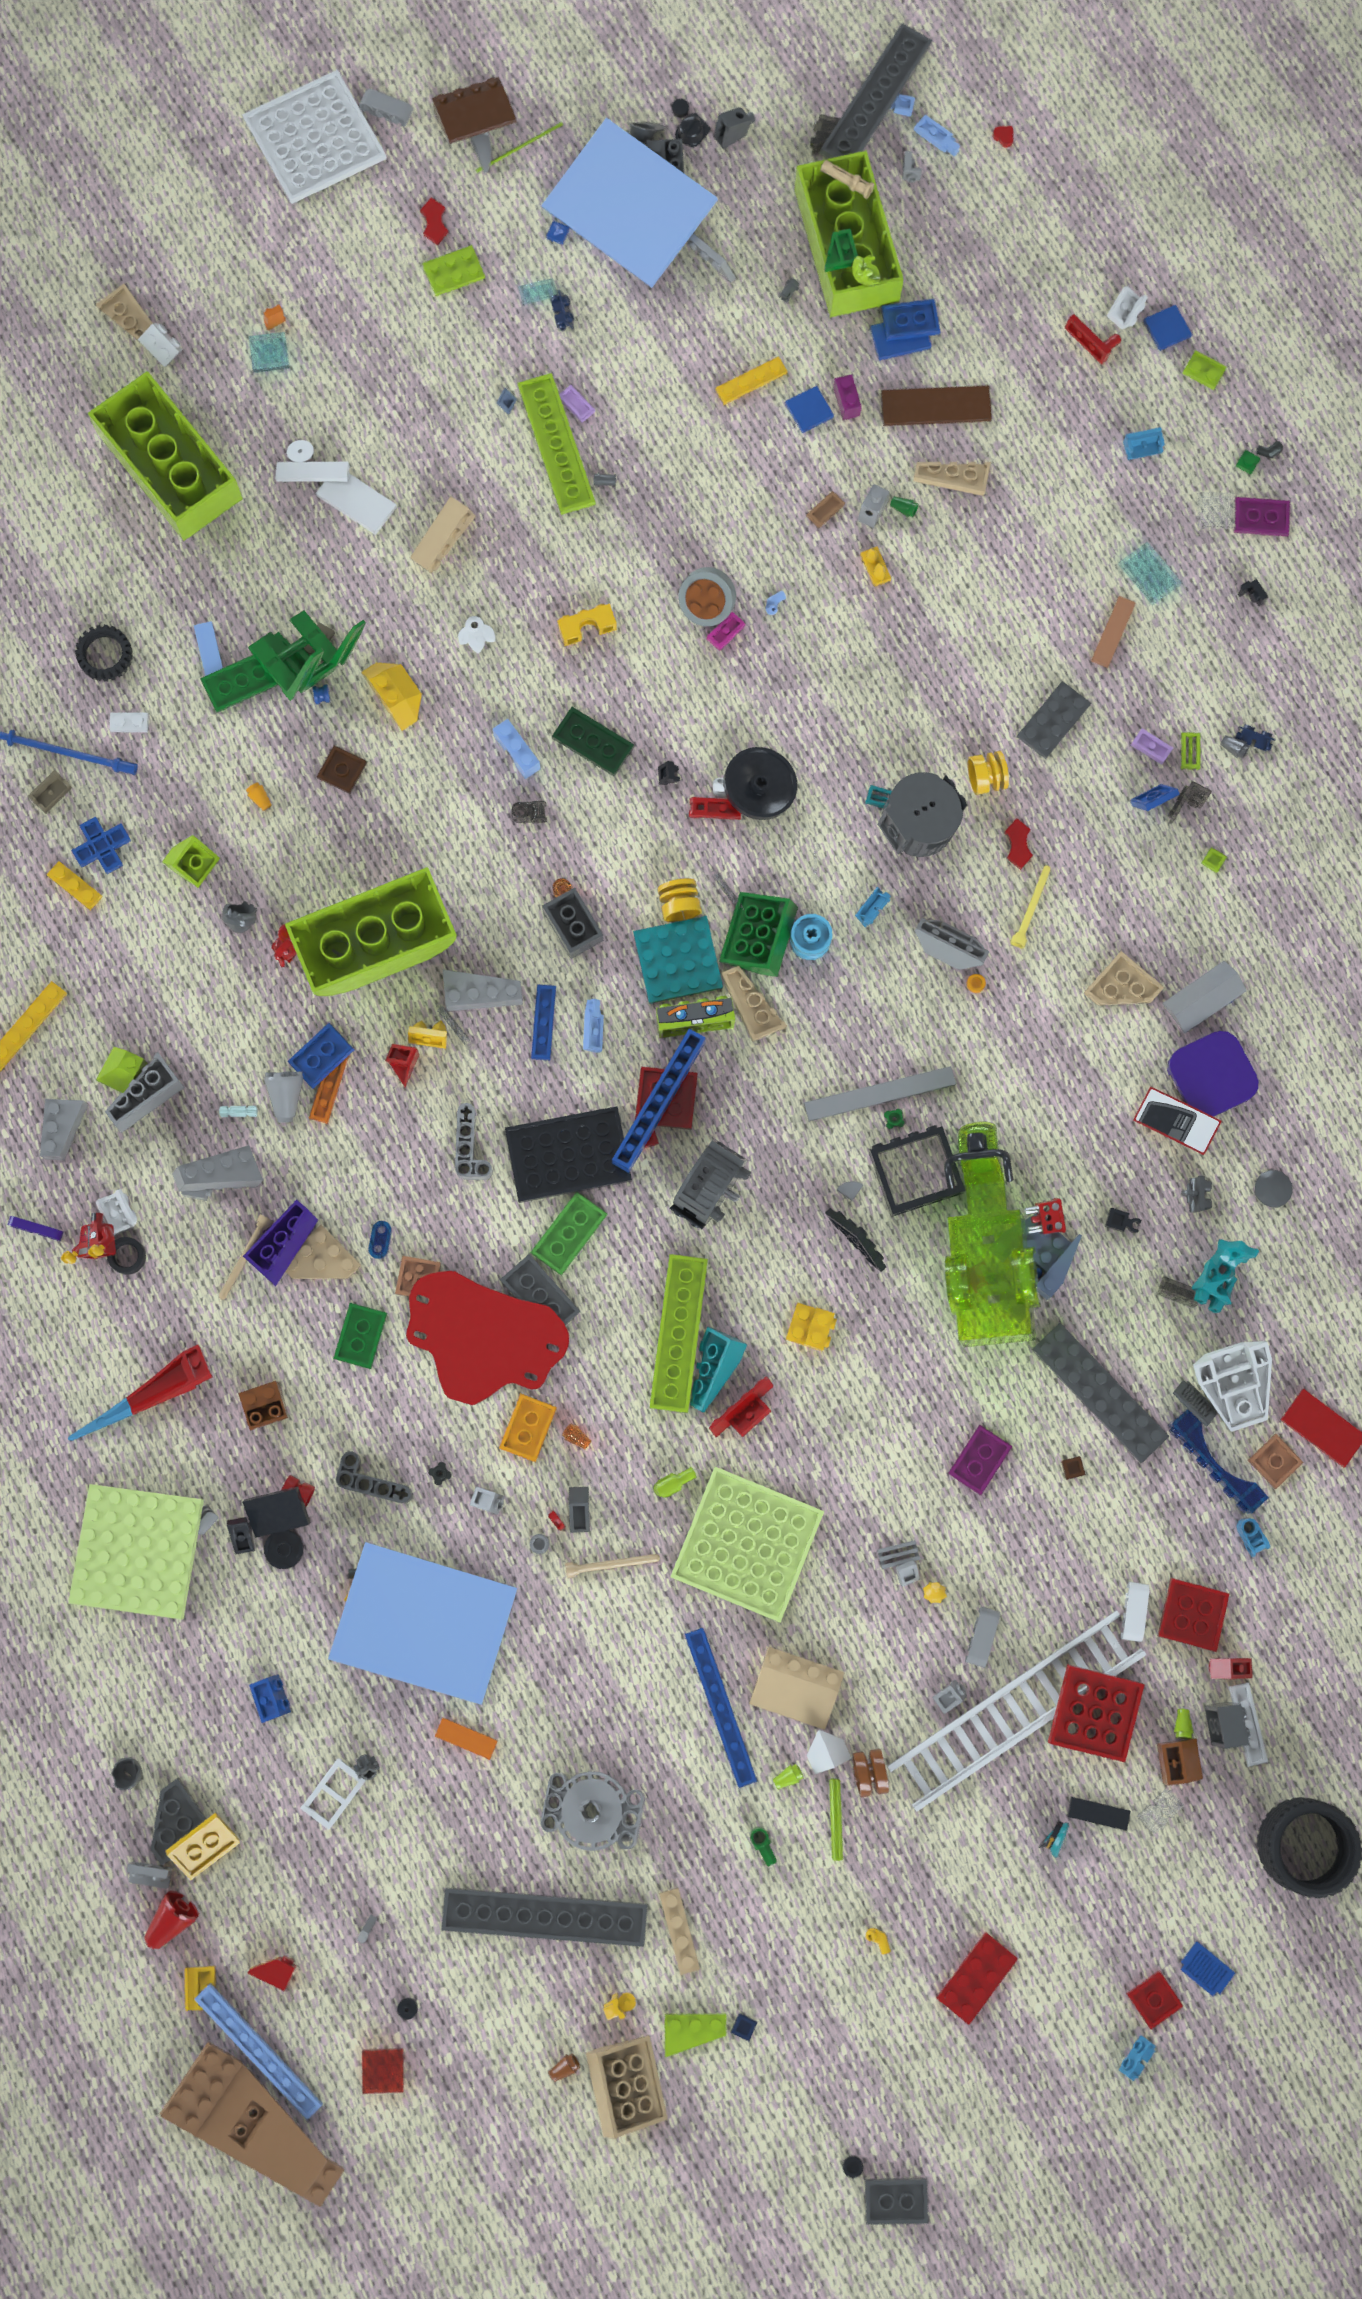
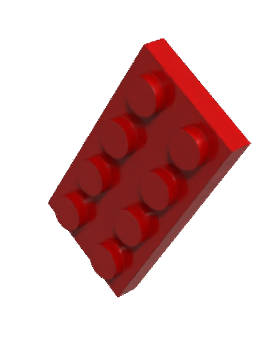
(977, 1978)

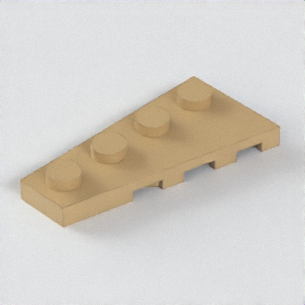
(125, 311)
(960, 477)
(754, 1011)

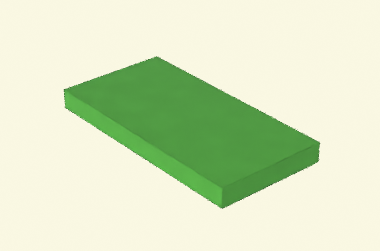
(569, 1233)

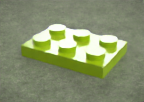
(453, 270)

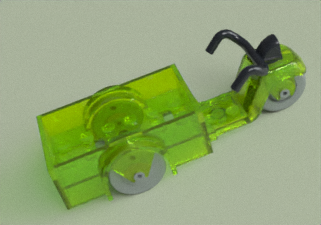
(990, 1268)

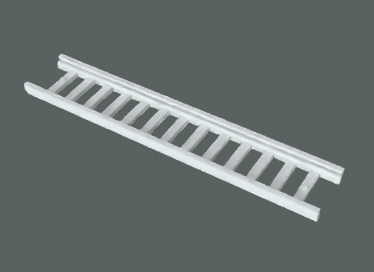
(1004, 1692)

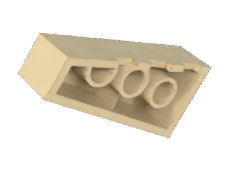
(442, 534)

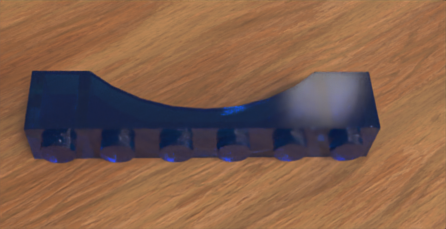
(1189, 1430)

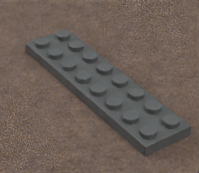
(1100, 1393)

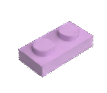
(1151, 746)

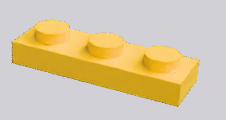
(74, 885)

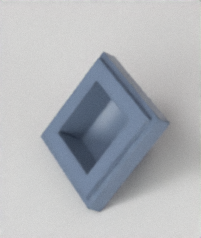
(506, 400)

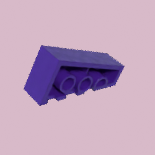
(281, 1242)

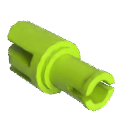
(673, 1483)

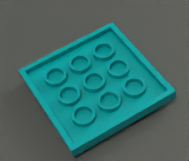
(677, 959)

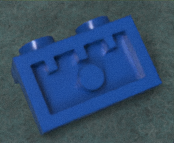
(270, 1698)

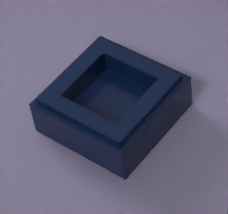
(744, 2027)

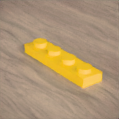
(751, 380)

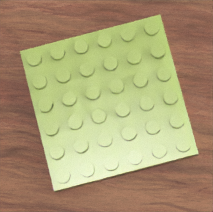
(747, 1544)
(136, 1551)

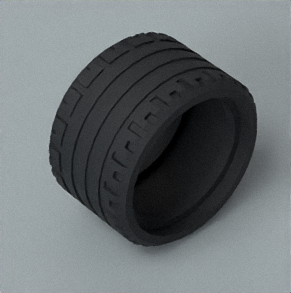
(1348, 1849)

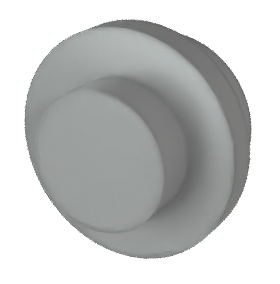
(539, 1543)

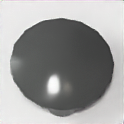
(1273, 1188)

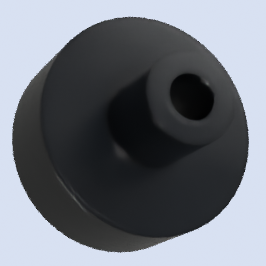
(408, 2003)

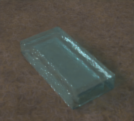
(537, 291)

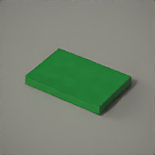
(360, 1336)

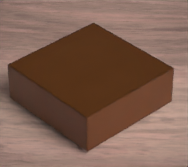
(1073, 1467)

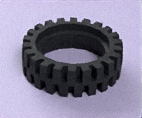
(99, 632)

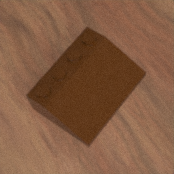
(473, 110)

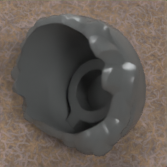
(239, 917)

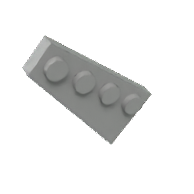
(711, 256)

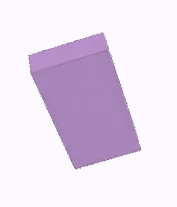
(576, 403)

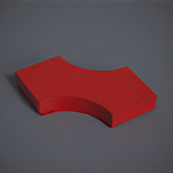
(433, 213)
(1019, 851)

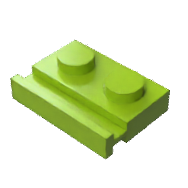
(1204, 370)

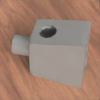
(875, 502)

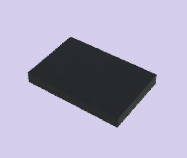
(276, 1512)

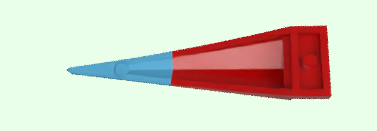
(174, 1379)

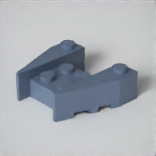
(1052, 1256)

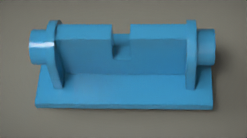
(871, 907)
(1131, 2064)

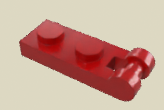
(713, 808)

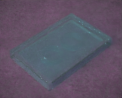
(1149, 573)

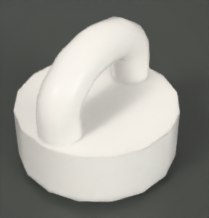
(718, 786)

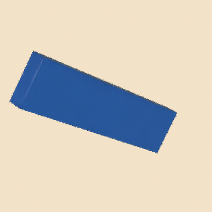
(543, 1022)

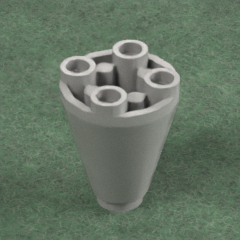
(284, 1093)

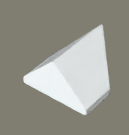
(827, 1752)

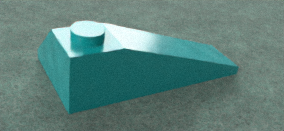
(719, 1360)

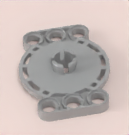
(609, 1803)

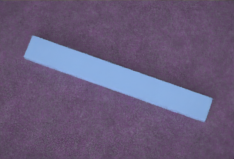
(258, 2051)

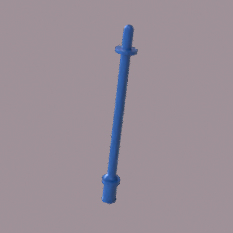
(116, 764)

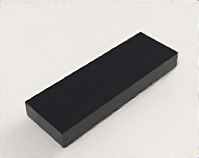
(1098, 1813)

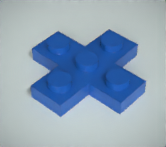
(101, 845)

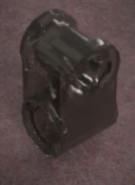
(530, 812)

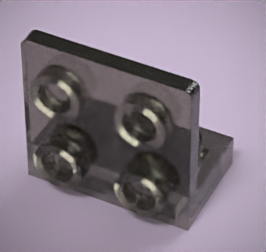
(1194, 794)

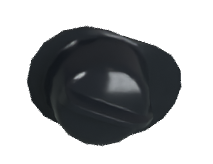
(692, 130)

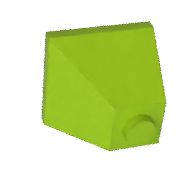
(191, 860)
(120, 1069)

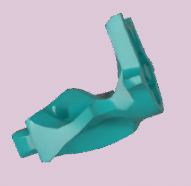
(1211, 1280)

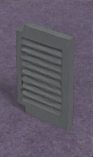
(1195, 1402)

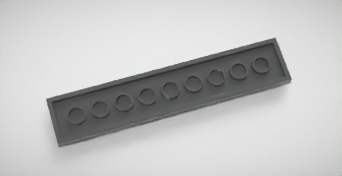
(877, 93)
(544, 1917)

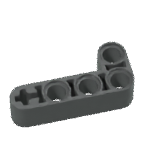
(375, 1483)

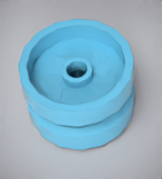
(818, 944)

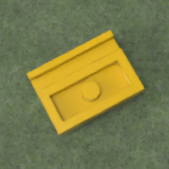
(195, 1982)

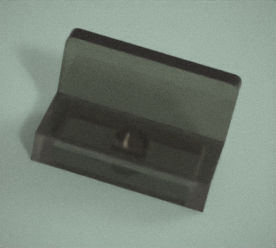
(1177, 1292)

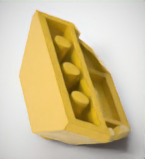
(395, 692)

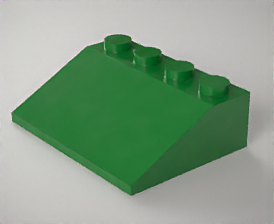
(759, 933)

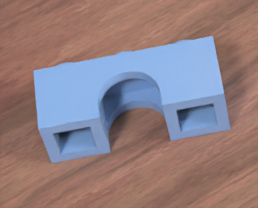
(517, 748)

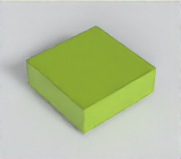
(1214, 860)

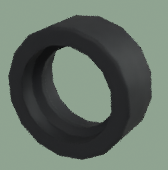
(140, 1260)

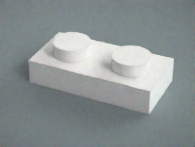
(129, 722)

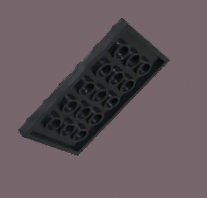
(566, 1154)

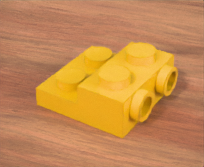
(811, 1327)

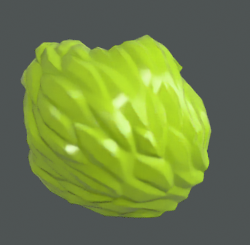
(865, 271)

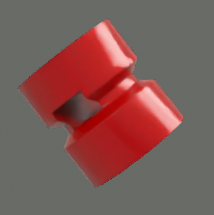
(305, 1489)

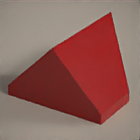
(402, 1061)

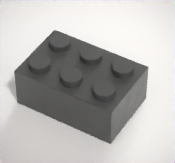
(572, 923)
(1227, 1725)

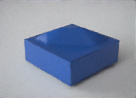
(557, 232)

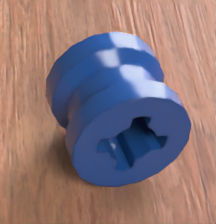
(321, 694)

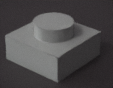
(907, 1573)

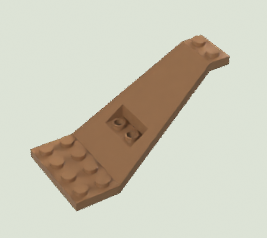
(217, 2102)

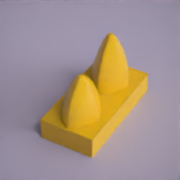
(875, 566)
(432, 1037)

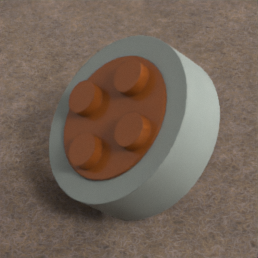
(707, 596)

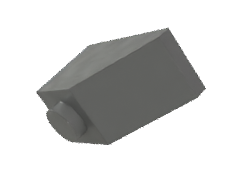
(579, 1509)

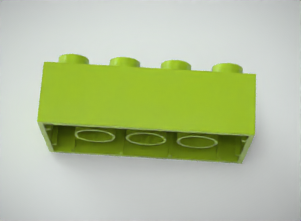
(832, 207)
(165, 455)

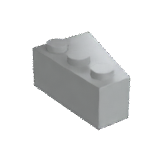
(59, 1127)

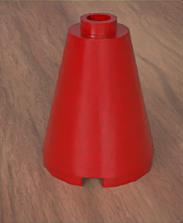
(170, 1920)

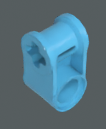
(1254, 1539)

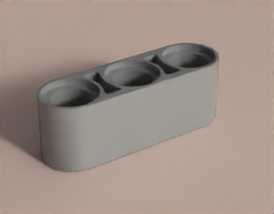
(386, 106)
(983, 1638)

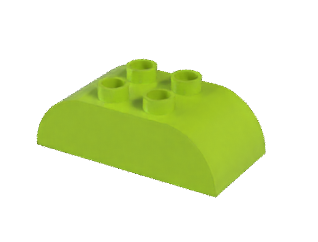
(375, 933)

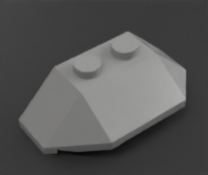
(950, 944)

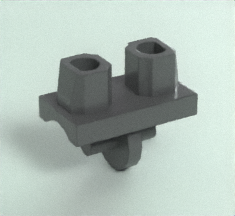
(1196, 1194)

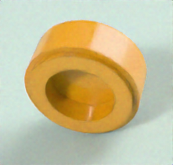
(976, 983)

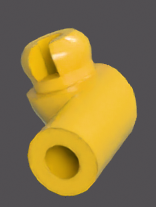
(880, 1938)

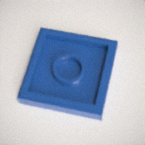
(1167, 327)
(809, 409)
(1154, 797)

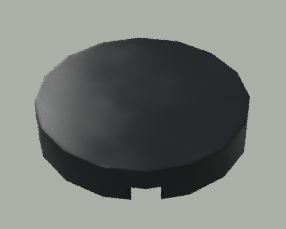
(290, 1552)

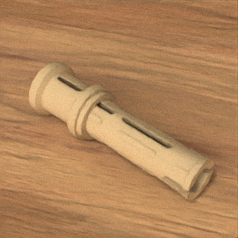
(854, 182)

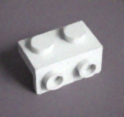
(1126, 308)
(160, 344)
(117, 1211)

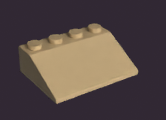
(796, 1688)
(626, 2086)

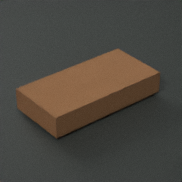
(825, 509)

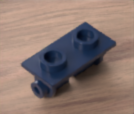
(561, 303)
(1262, 740)

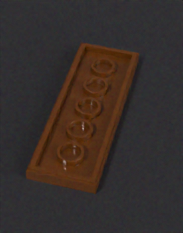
(936, 405)

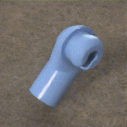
(772, 602)

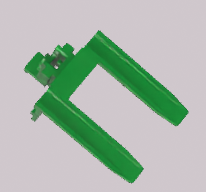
(290, 663)

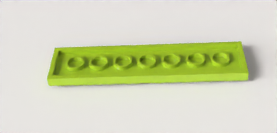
(556, 443)
(678, 1333)

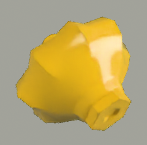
(934, 1592)

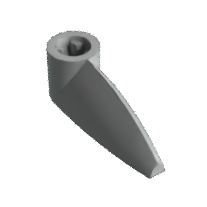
(482, 148)

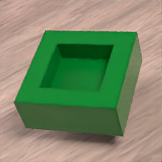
(1248, 462)

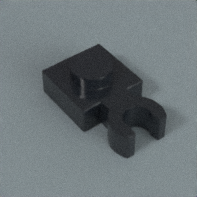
(1119, 1220)

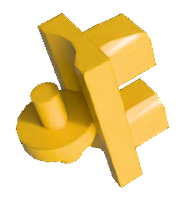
(619, 2005)

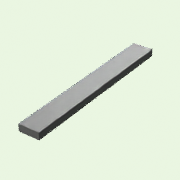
(879, 1093)

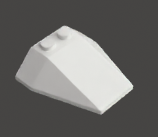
(1237, 1382)

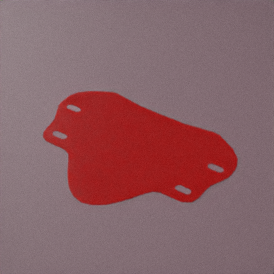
(482, 1336)

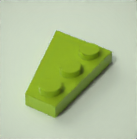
(692, 2030)

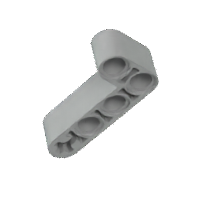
(468, 1141)

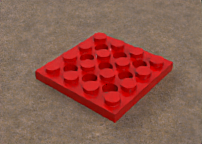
(1127, 1710)

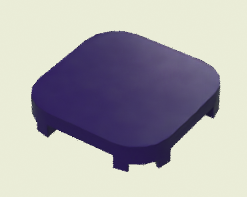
(1213, 1073)

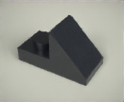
(241, 1535)

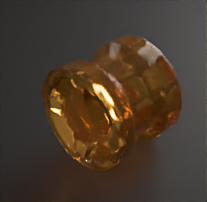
(558, 883)

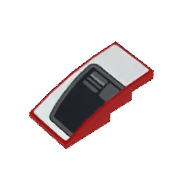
(1177, 1120)

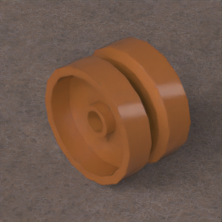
(869, 1773)

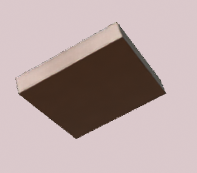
(341, 769)

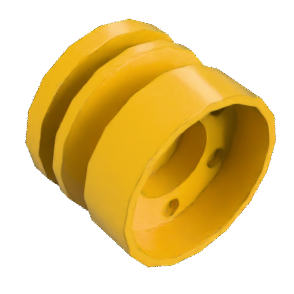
(992, 771)
(679, 897)

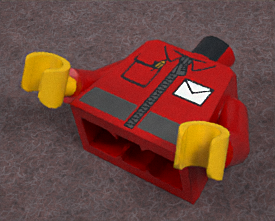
(95, 1241)

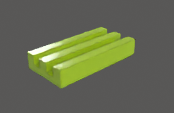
(1190, 750)

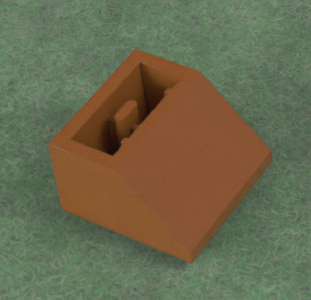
(263, 1405)
(1179, 1761)

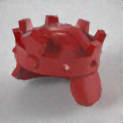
(283, 947)

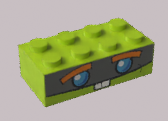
(698, 1016)

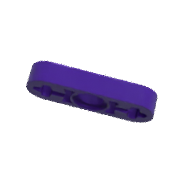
(31, 1227)

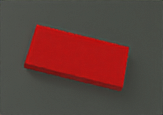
(1323, 1428)

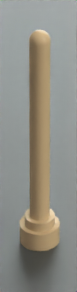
(262, 1224)
(574, 1569)

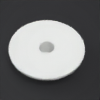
(300, 451)

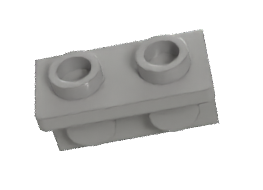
(149, 1874)

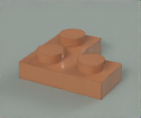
(412, 1270)

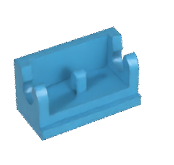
(1144, 443)

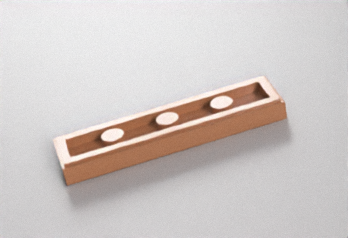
(1113, 632)

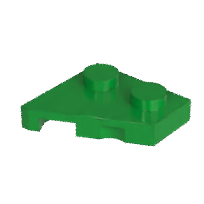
(841, 251)

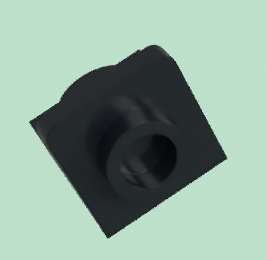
(1257, 593)

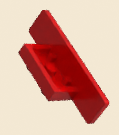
(746, 1412)

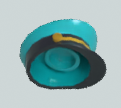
(1056, 1838)

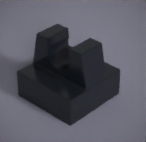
(667, 773)

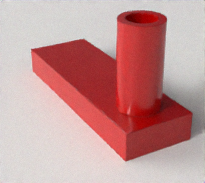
(1092, 343)

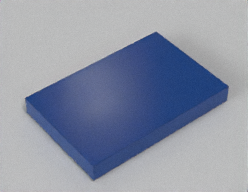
(910, 320)
(890, 349)
(321, 1055)

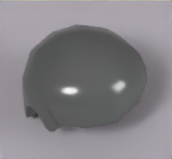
(120, 1778)

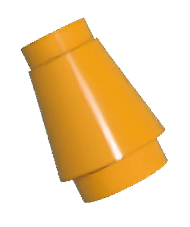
(258, 795)

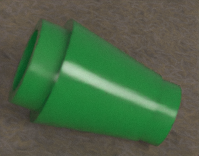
(905, 506)

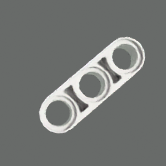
(1136, 1611)

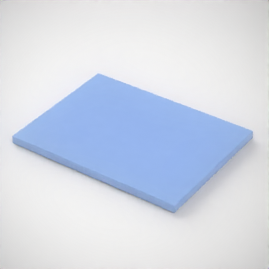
(629, 202)
(422, 1623)

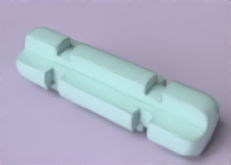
(238, 1111)

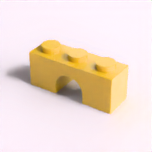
(600, 617)

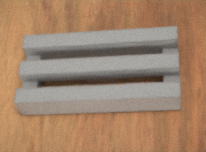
(882, 1558)

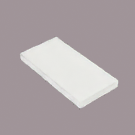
(358, 502)

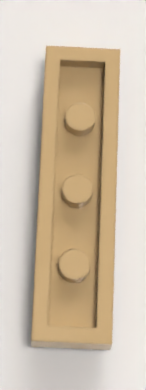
(679, 1931)

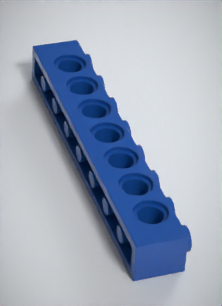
(658, 1100)

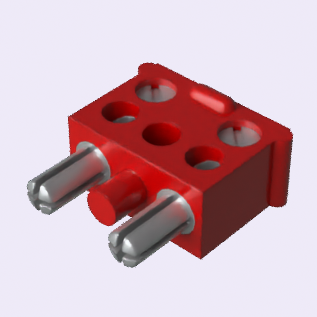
(1055, 1217)

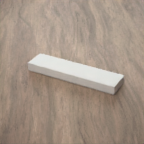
(312, 471)
(1255, 1751)

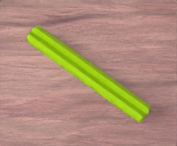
(836, 1819)

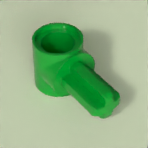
(763, 1847)

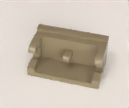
(49, 792)

